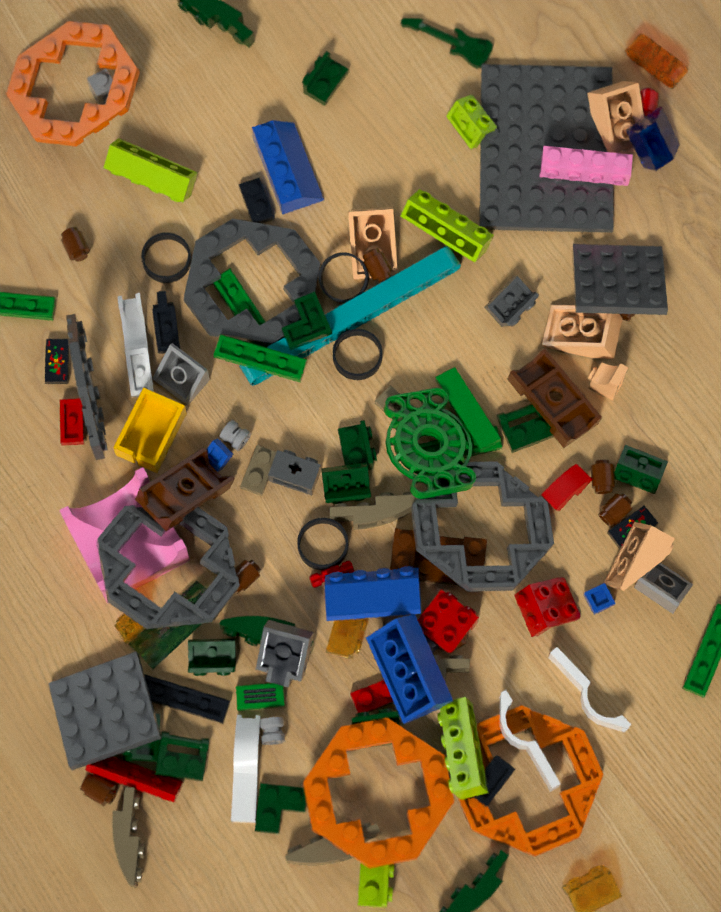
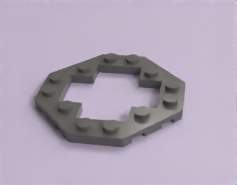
(260, 238)
(87, 391)
(452, 557)
(177, 609)

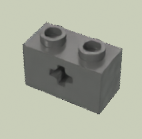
(304, 479)

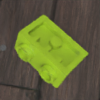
(470, 120)
(374, 886)

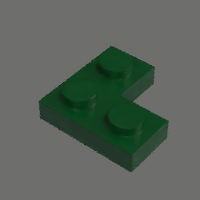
(312, 323)
(274, 800)

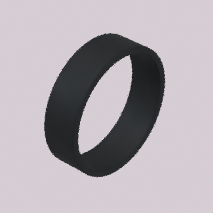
(166, 236)
(323, 267)
(357, 332)
(322, 521)

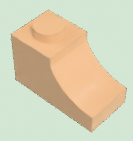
(607, 379)

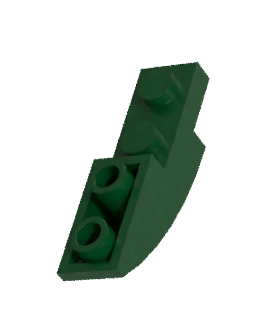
(223, 15)
(249, 628)
(470, 899)

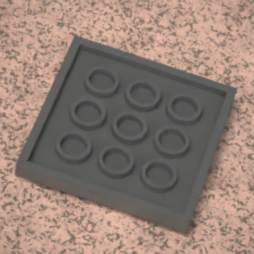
(619, 279)
(104, 711)

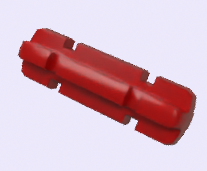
(317, 579)

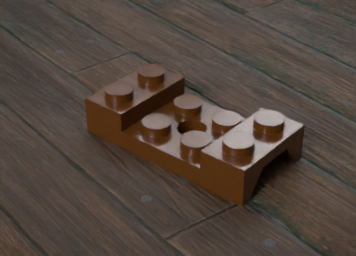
(567, 417)
(167, 498)
(405, 554)

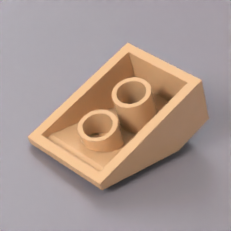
(614, 111)
(371, 230)
(582, 333)
(639, 554)

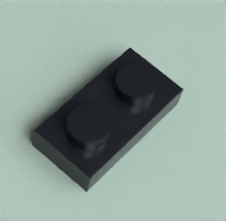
(256, 201)

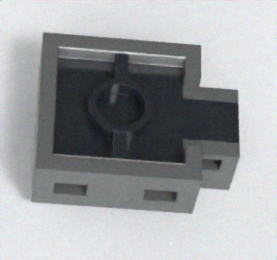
(284, 653)

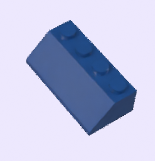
(286, 165)
(372, 593)
(409, 668)

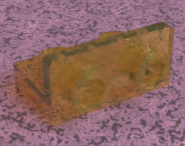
(127, 628)
(345, 637)
(592, 890)

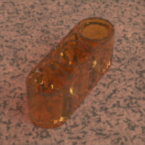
(656, 61)

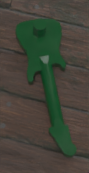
(474, 50)

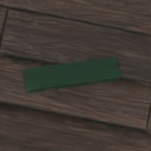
(167, 639)

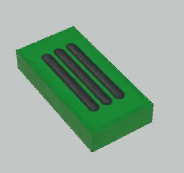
(259, 696)

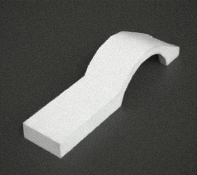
(135, 345)
(582, 683)
(531, 747)
(245, 769)

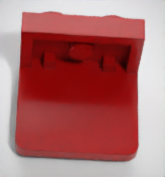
(547, 605)
(447, 621)

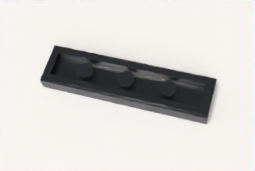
(187, 699)

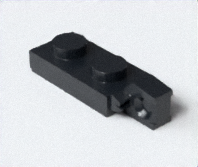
(165, 323)

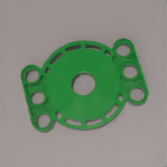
(433, 421)

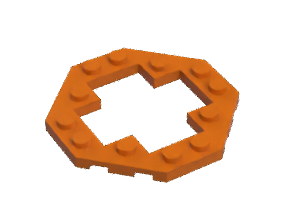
(51, 50)
(576, 800)
(349, 835)

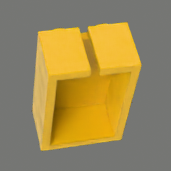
(150, 430)

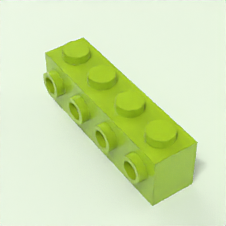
(150, 170)
(447, 225)
(462, 749)

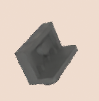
(511, 302)

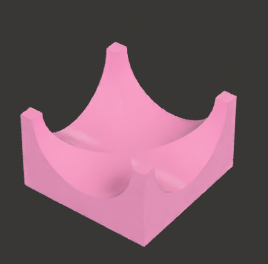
(145, 548)

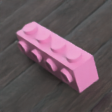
(586, 165)

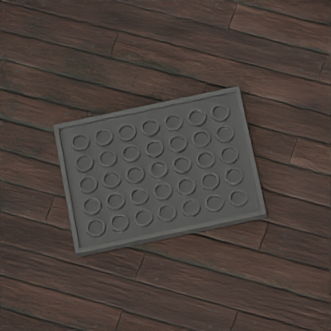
(534, 110)

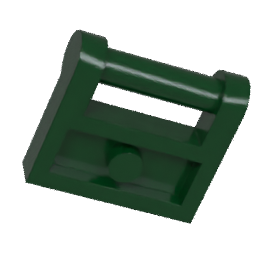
(524, 434)
(180, 764)

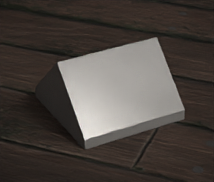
(181, 374)
(664, 587)

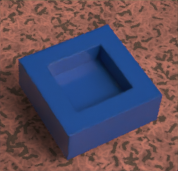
(218, 454)
(599, 599)

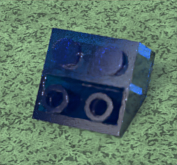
(654, 140)

